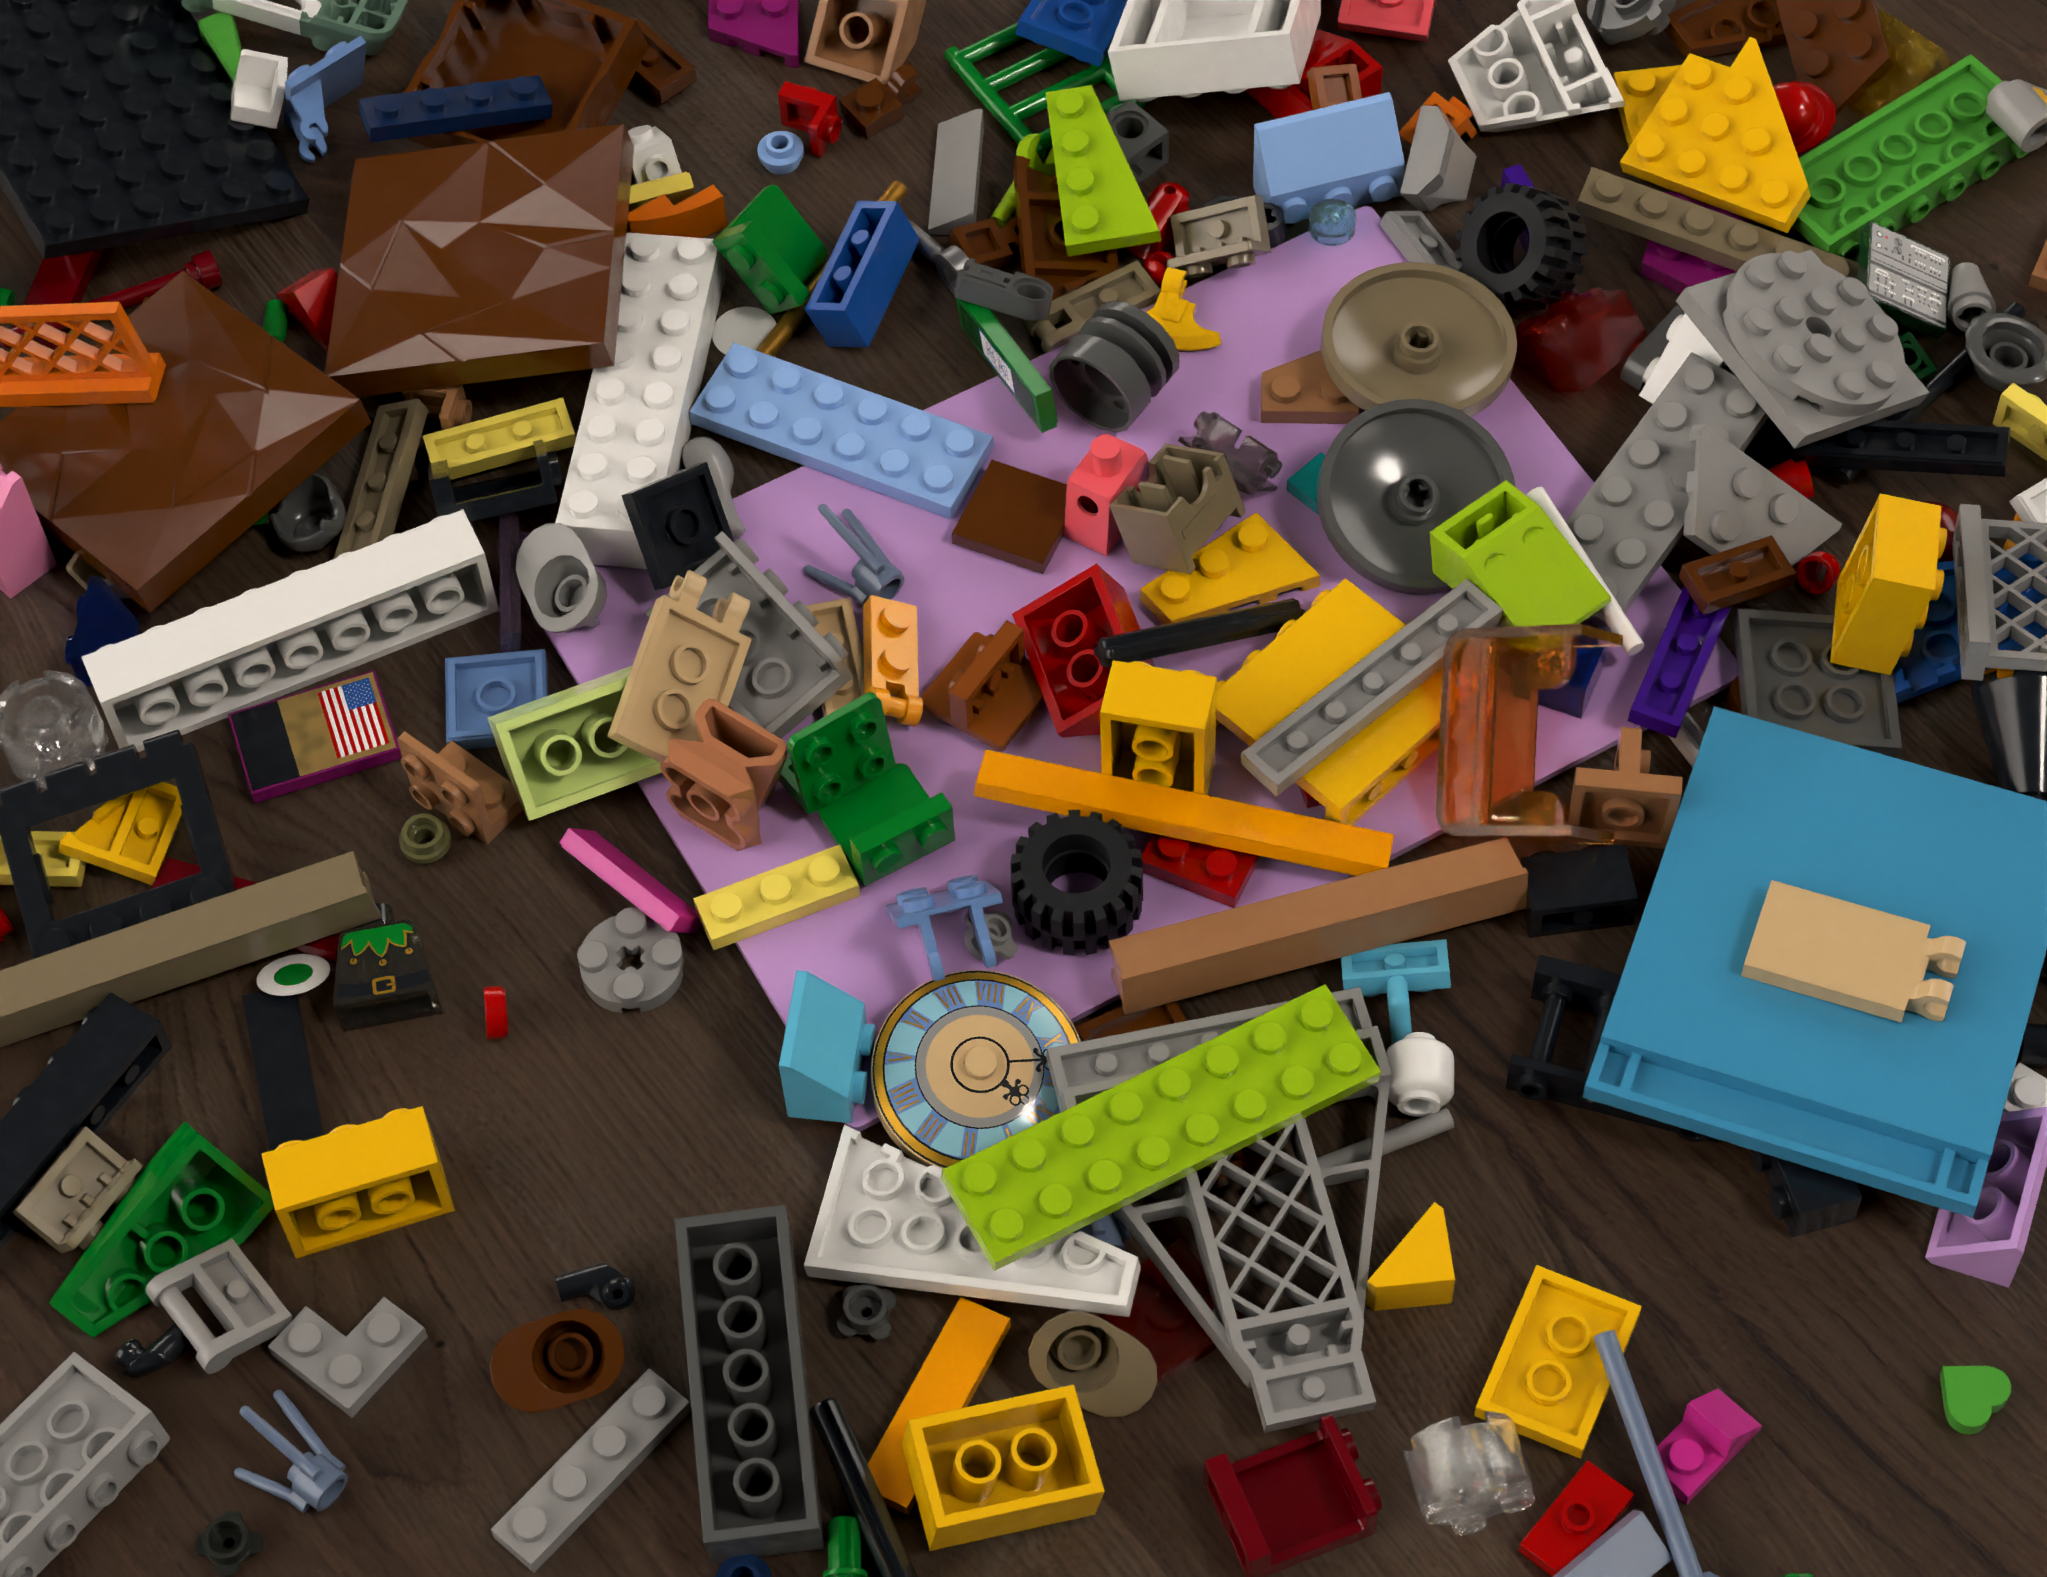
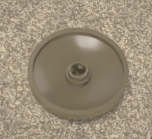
(1418, 336)

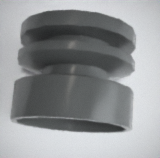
(1114, 366)

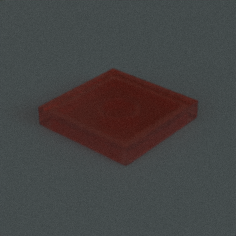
(1163, 1320)

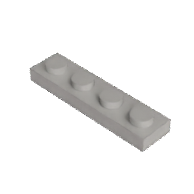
(591, 1470)

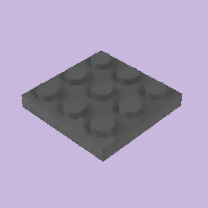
(1791, 682)

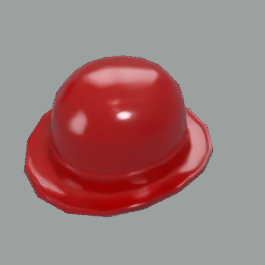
(1807, 113)

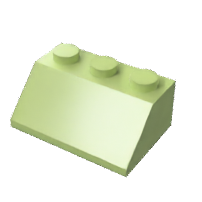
(561, 748)

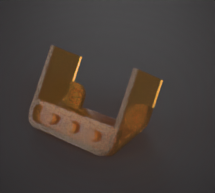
(1492, 731)

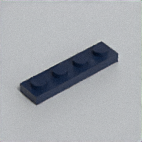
(455, 108)

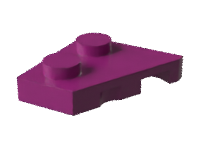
(757, 26)

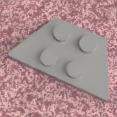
(1741, 502)

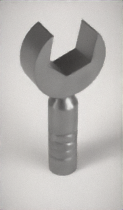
(947, 261)

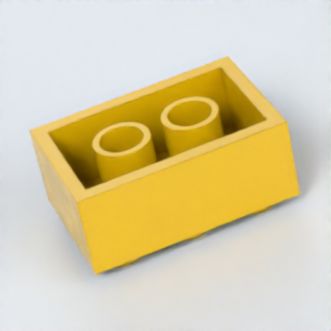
(1888, 584)
(1159, 726)
(357, 1181)
(1002, 1467)

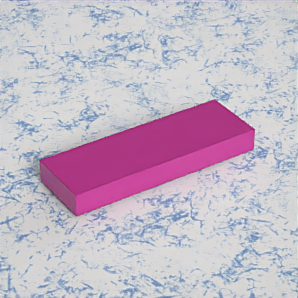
(631, 881)

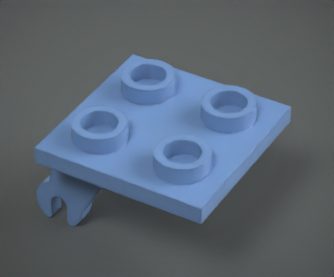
(317, 86)
(964, 892)

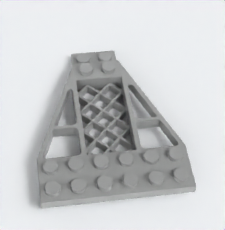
(1297, 1358)

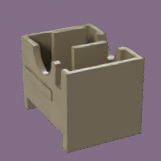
(1177, 507)

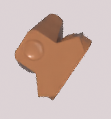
(725, 775)

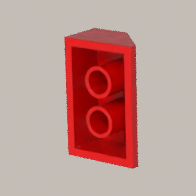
(1061, 642)

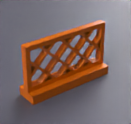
(77, 379)

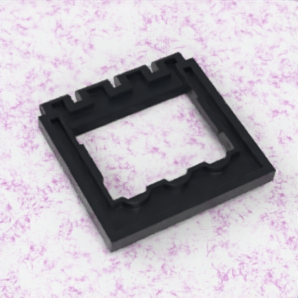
(75, 789)

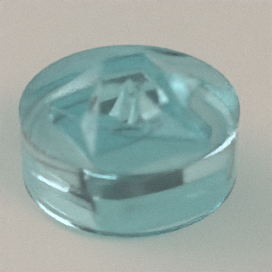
(1332, 222)

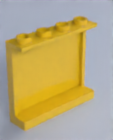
(1306, 659)

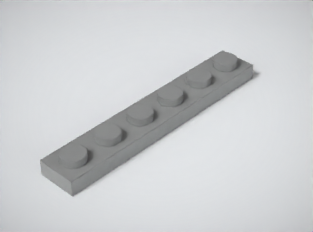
(1366, 689)

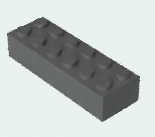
(748, 1384)

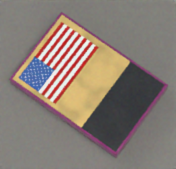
(314, 736)

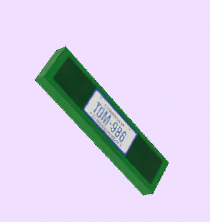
(1009, 363)

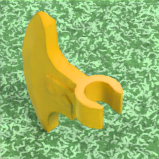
(1178, 315)

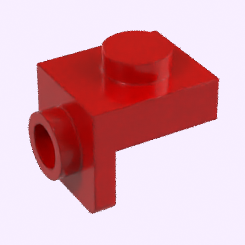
(810, 112)

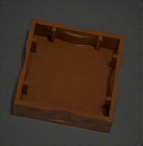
(574, 46)

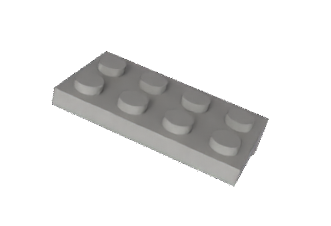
(788, 661)

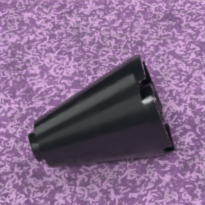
(2015, 729)

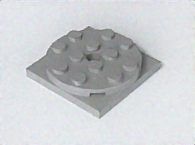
(1805, 344)

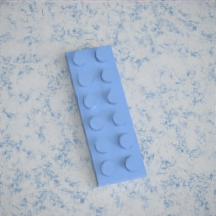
(842, 430)

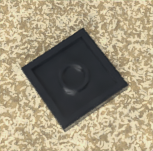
(677, 522)

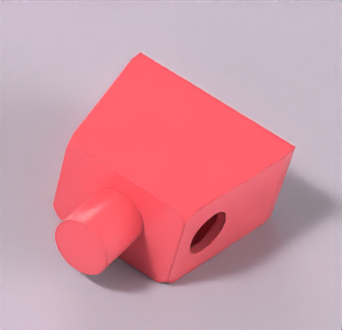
(1096, 483)

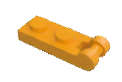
(892, 657)

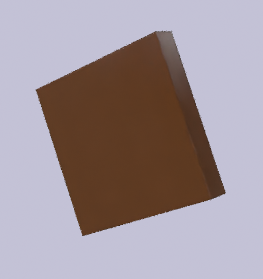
(1014, 517)

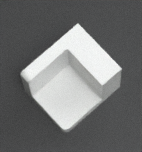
(259, 88)

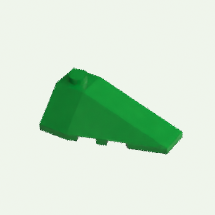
(173, 1211)

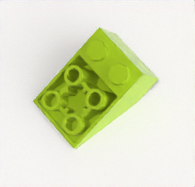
(1517, 560)

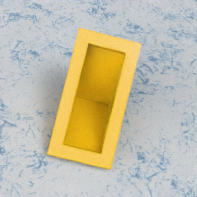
(1417, 1269)

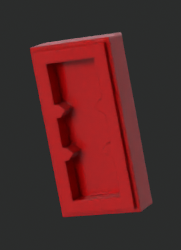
(1576, 1519)

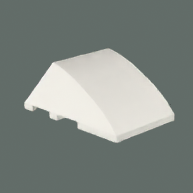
(1534, 69)

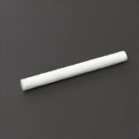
(1611, 612)

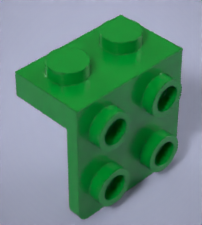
(772, 250)
(838, 754)
(888, 823)

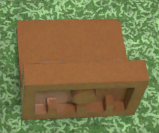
(460, 787)

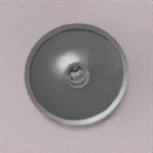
(1396, 480)

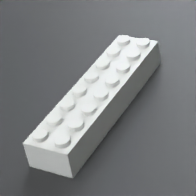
(641, 405)
(293, 631)

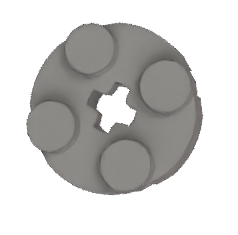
(625, 935)

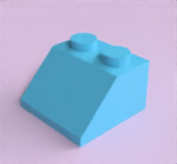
(824, 1051)

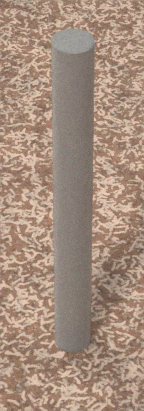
(1393, 1140)

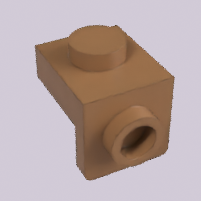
(445, 404)

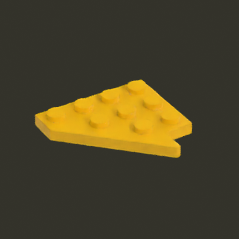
(1723, 141)

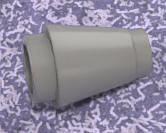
(1968, 295)

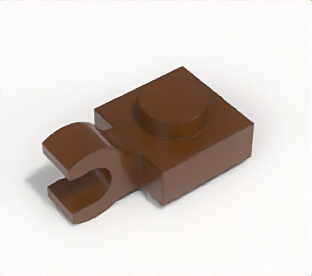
(880, 105)

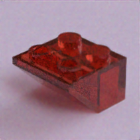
(1579, 338)

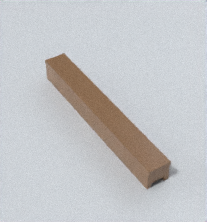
(1317, 924)

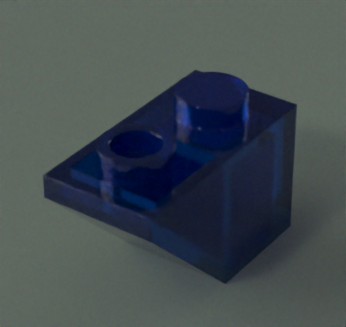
(100, 622)

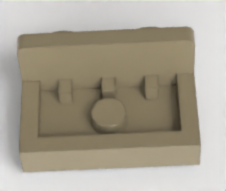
(1219, 235)
(77, 1192)

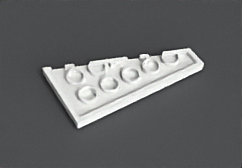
(901, 1229)

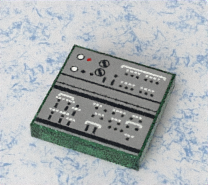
(1905, 279)

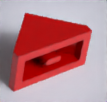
(312, 302)

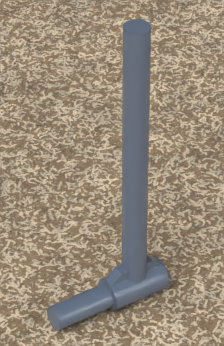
(1648, 1456)

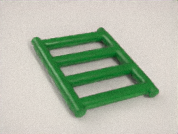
(1012, 116)

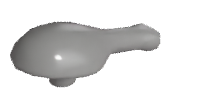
(722, 471)

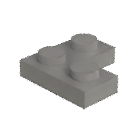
(349, 1366)

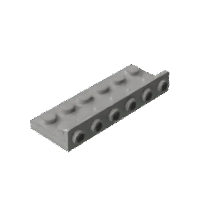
(67, 1460)

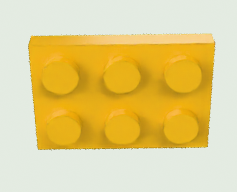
(1549, 1363)

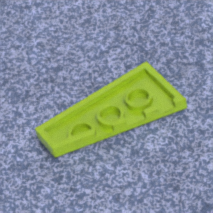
(1095, 183)

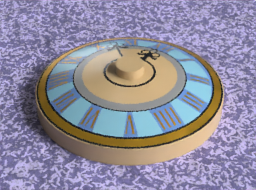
(966, 1064)

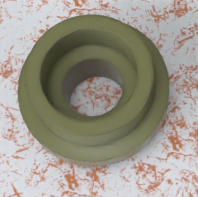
(422, 827)

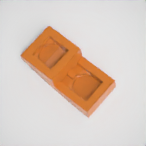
(692, 217)

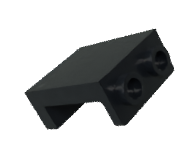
(500, 494)

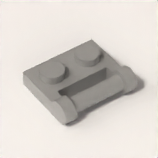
(232, 1293)

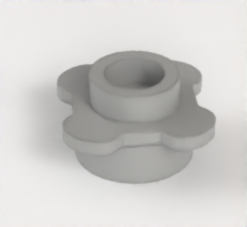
(999, 930)

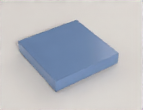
(488, 686)

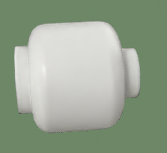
(1420, 1074)

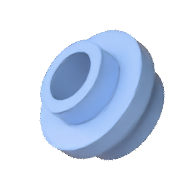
(780, 152)

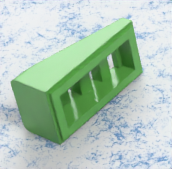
(222, 36)

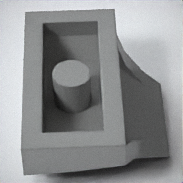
(1437, 164)

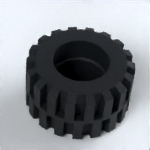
(1552, 250)
(1069, 847)

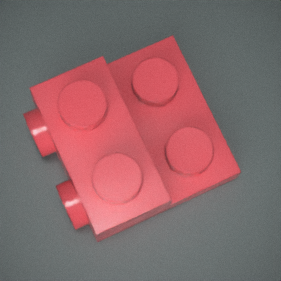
(1388, 17)

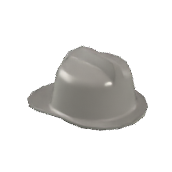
(560, 579)

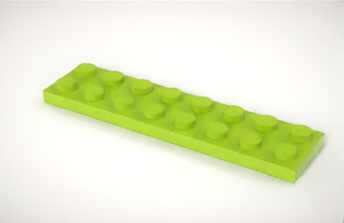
(1159, 1126)

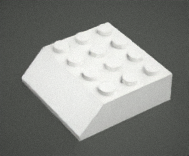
(1210, 46)

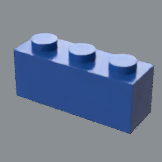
(862, 274)

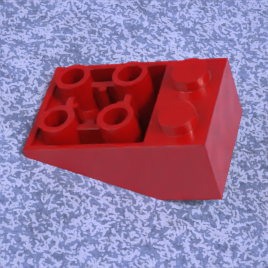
(1325, 51)

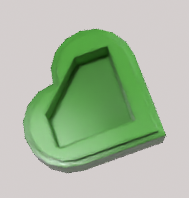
(1972, 1395)

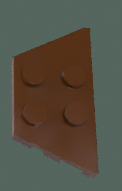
(1836, 45)
(1042, 235)

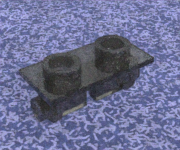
(1248, 464)

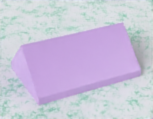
(1997, 1234)

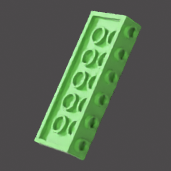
(1904, 159)

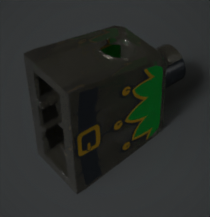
(383, 974)

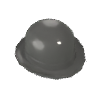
(2007, 351)

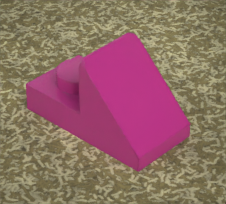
(1705, 1442)

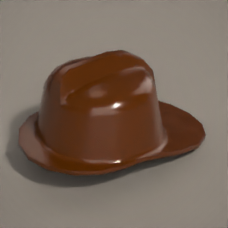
(557, 1360)

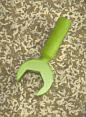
(1026, 148)

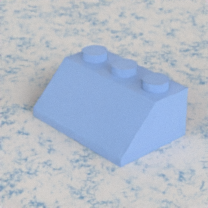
(1329, 154)

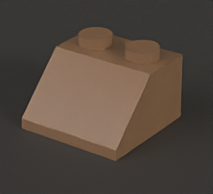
(864, 36)

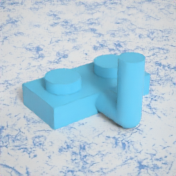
(1396, 971)

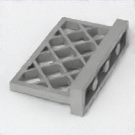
(1976, 590)

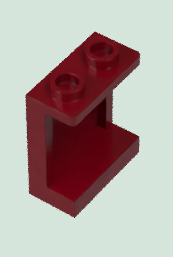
(1293, 1499)

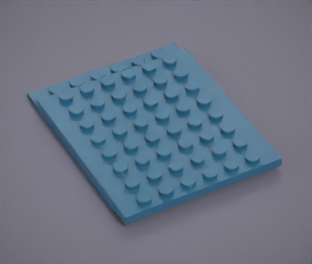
(1801, 1075)

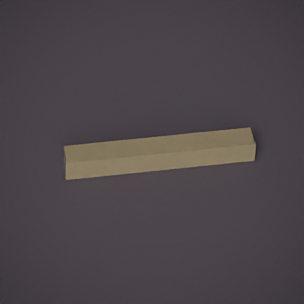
(185, 946)

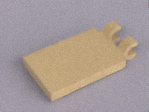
(679, 666)
(1851, 955)

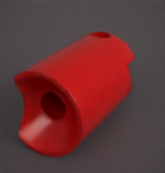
(1163, 201)

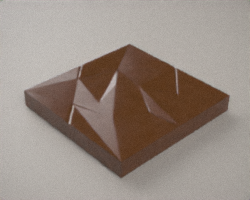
(482, 262)
(179, 479)

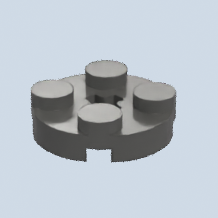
(1628, 18)

